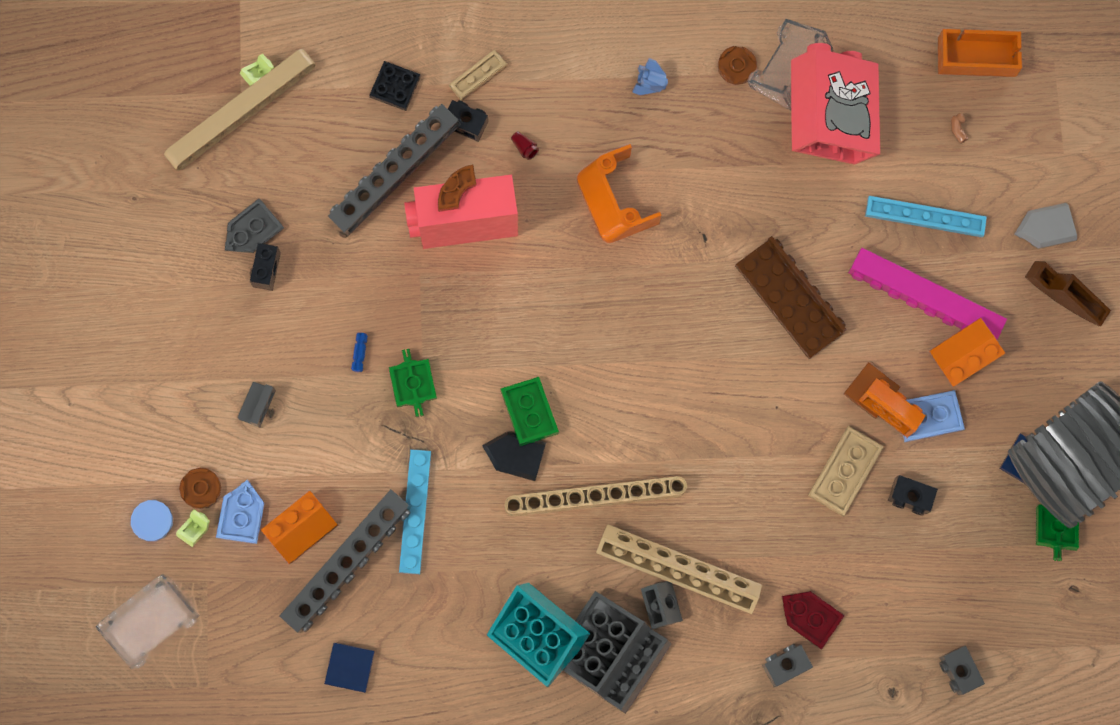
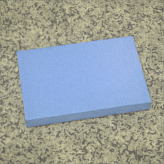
(941, 416)

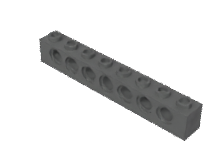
(406, 167)
(292, 614)

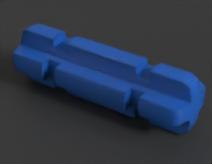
(359, 352)

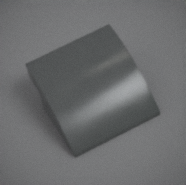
(616, 654)

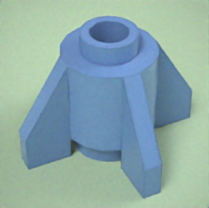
(651, 78)

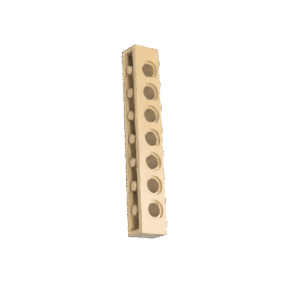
(679, 569)

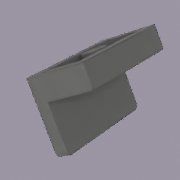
(256, 404)

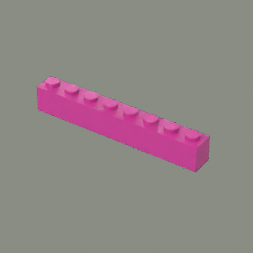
(922, 293)

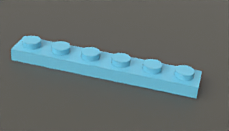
(925, 216)
(414, 524)

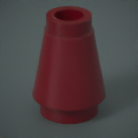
(525, 146)

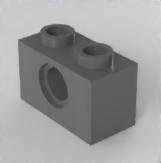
(661, 604)
(799, 661)
(971, 677)

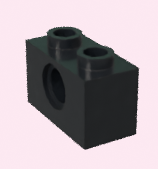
(477, 124)
(265, 266)
(924, 493)

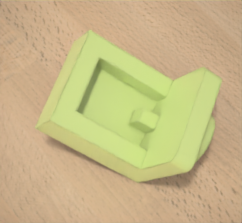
(256, 70)
(193, 528)

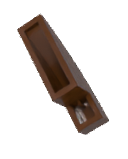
(1068, 292)

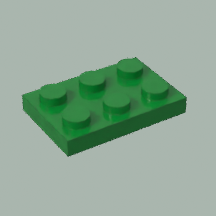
(529, 411)

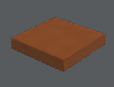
(863, 381)

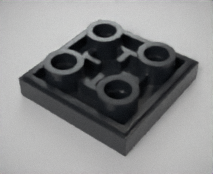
(395, 85)

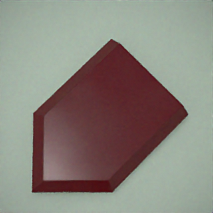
(811, 617)

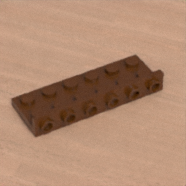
(791, 297)

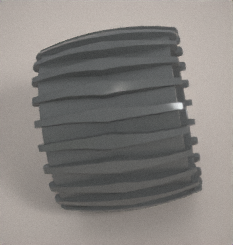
(1075, 458)

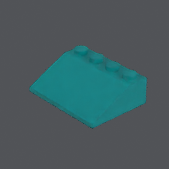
(537, 633)

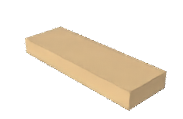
(477, 75)

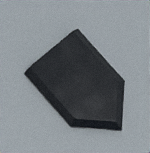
(514, 459)

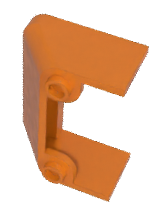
(609, 219)

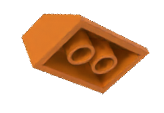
(967, 352)
(892, 407)
(299, 527)

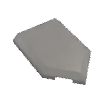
(1048, 226)

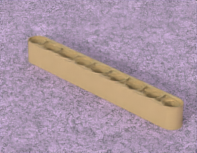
(239, 109)
(604, 490)

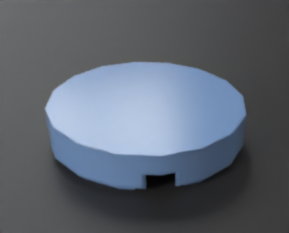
(151, 520)

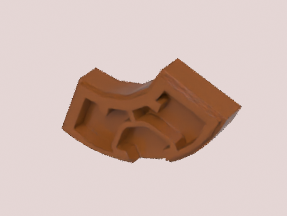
(455, 187)

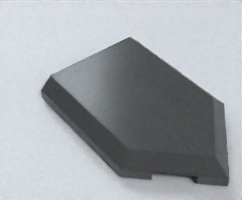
(251, 227)

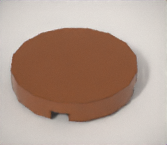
(736, 65)
(200, 488)

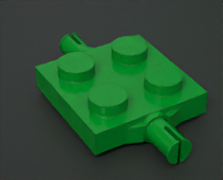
(412, 383)
(1054, 534)

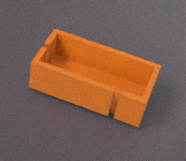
(979, 53)

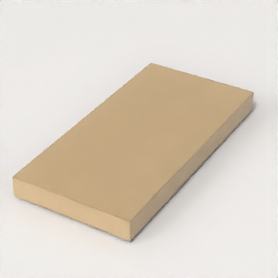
(845, 471)

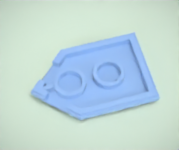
(241, 515)

